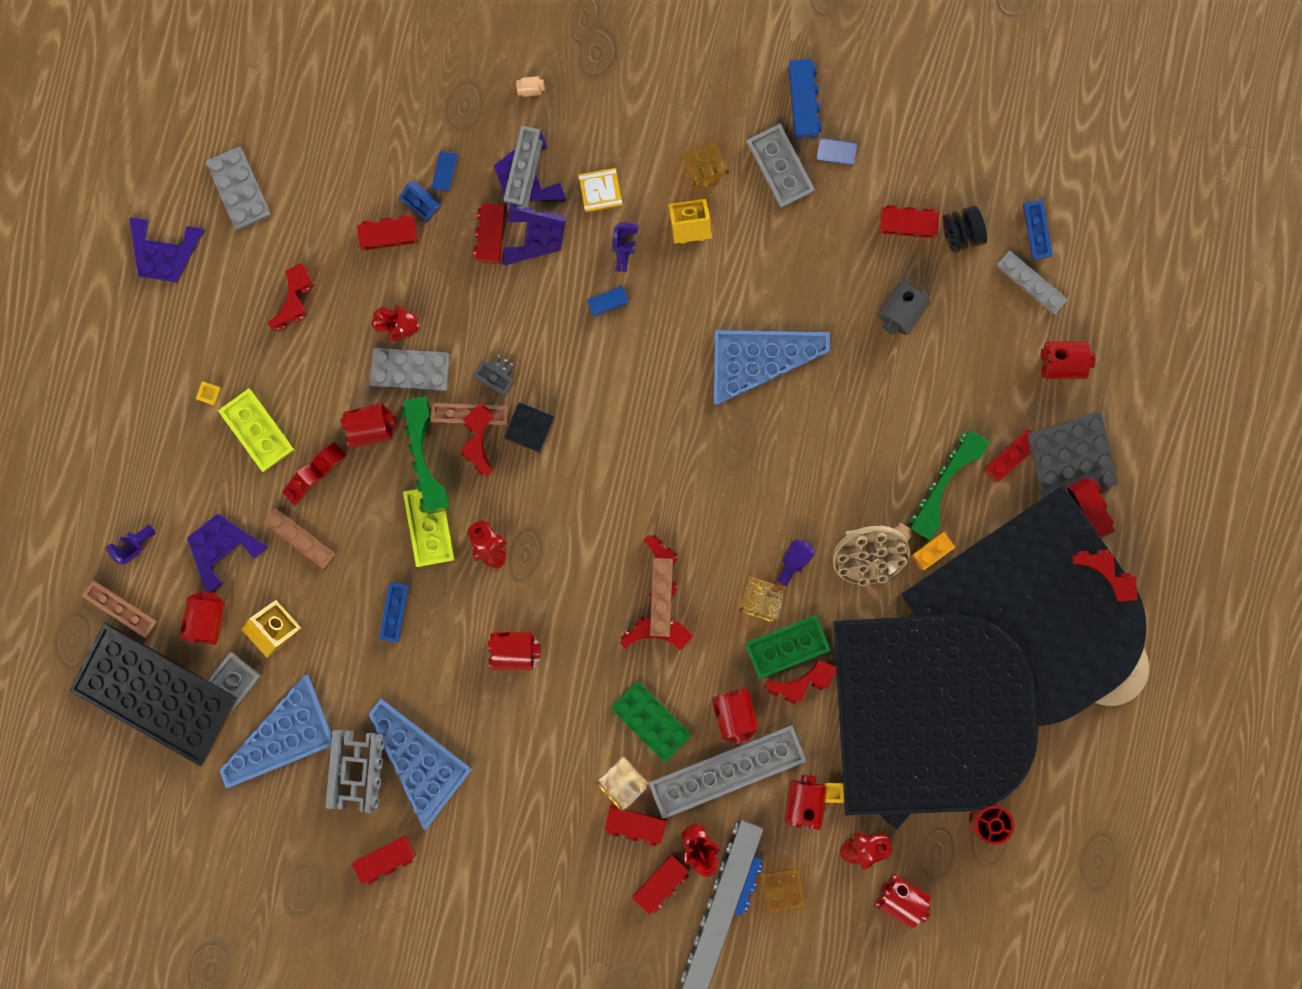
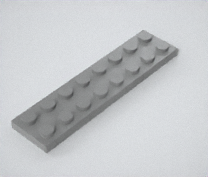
(727, 771)

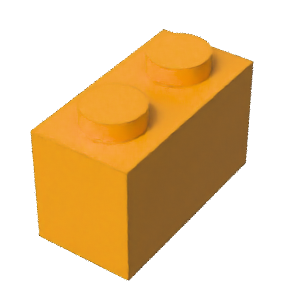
(932, 551)

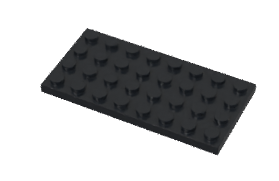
(153, 694)

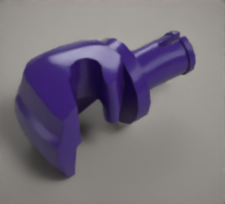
(620, 247)
(134, 545)
(795, 558)

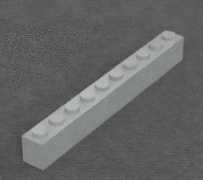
(721, 905)

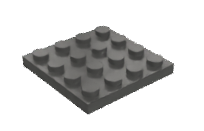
(1071, 453)

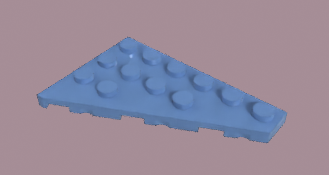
(423, 765)

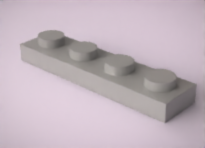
(1031, 282)

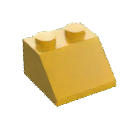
(690, 221)
(271, 628)

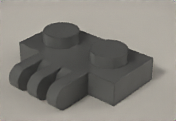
(495, 375)

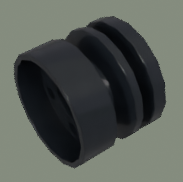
(961, 230)

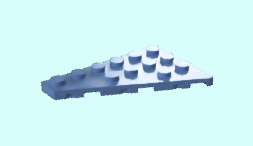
(755, 357)
(287, 734)

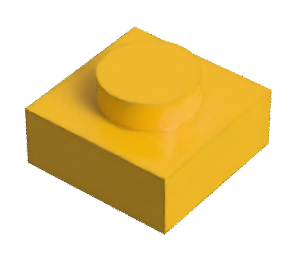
(208, 393)
(835, 793)

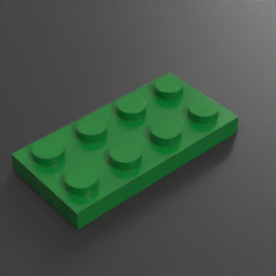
(787, 646)
(650, 721)

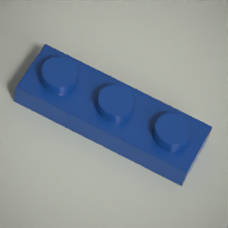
(1037, 230)
(394, 612)
(749, 886)

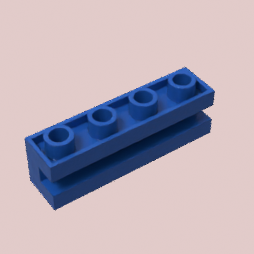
(803, 99)

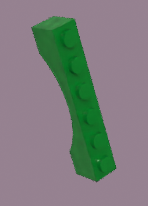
(418, 417)
(928, 519)

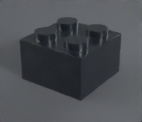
(529, 428)

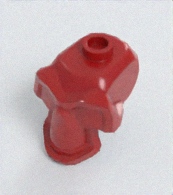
(398, 324)
(487, 544)
(866, 849)
(700, 850)

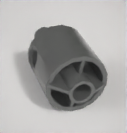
(903, 315)

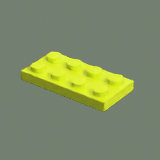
(256, 430)
(428, 532)

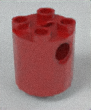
(1067, 360)
(368, 425)
(202, 618)
(513, 651)
(735, 715)
(805, 797)
(992, 824)
(904, 902)

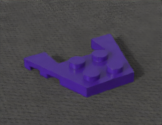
(547, 194)
(542, 234)
(161, 259)
(216, 541)

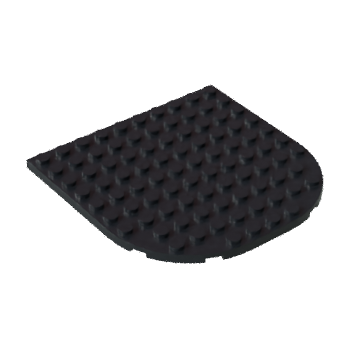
(1055, 611)
(932, 714)

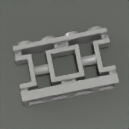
(523, 167)
(340, 770)

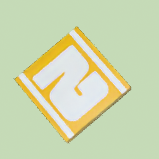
(600, 190)

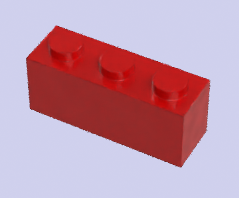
(909, 222)
(387, 233)
(489, 233)
(1009, 458)
(1092, 505)
(635, 825)
(384, 860)
(661, 884)

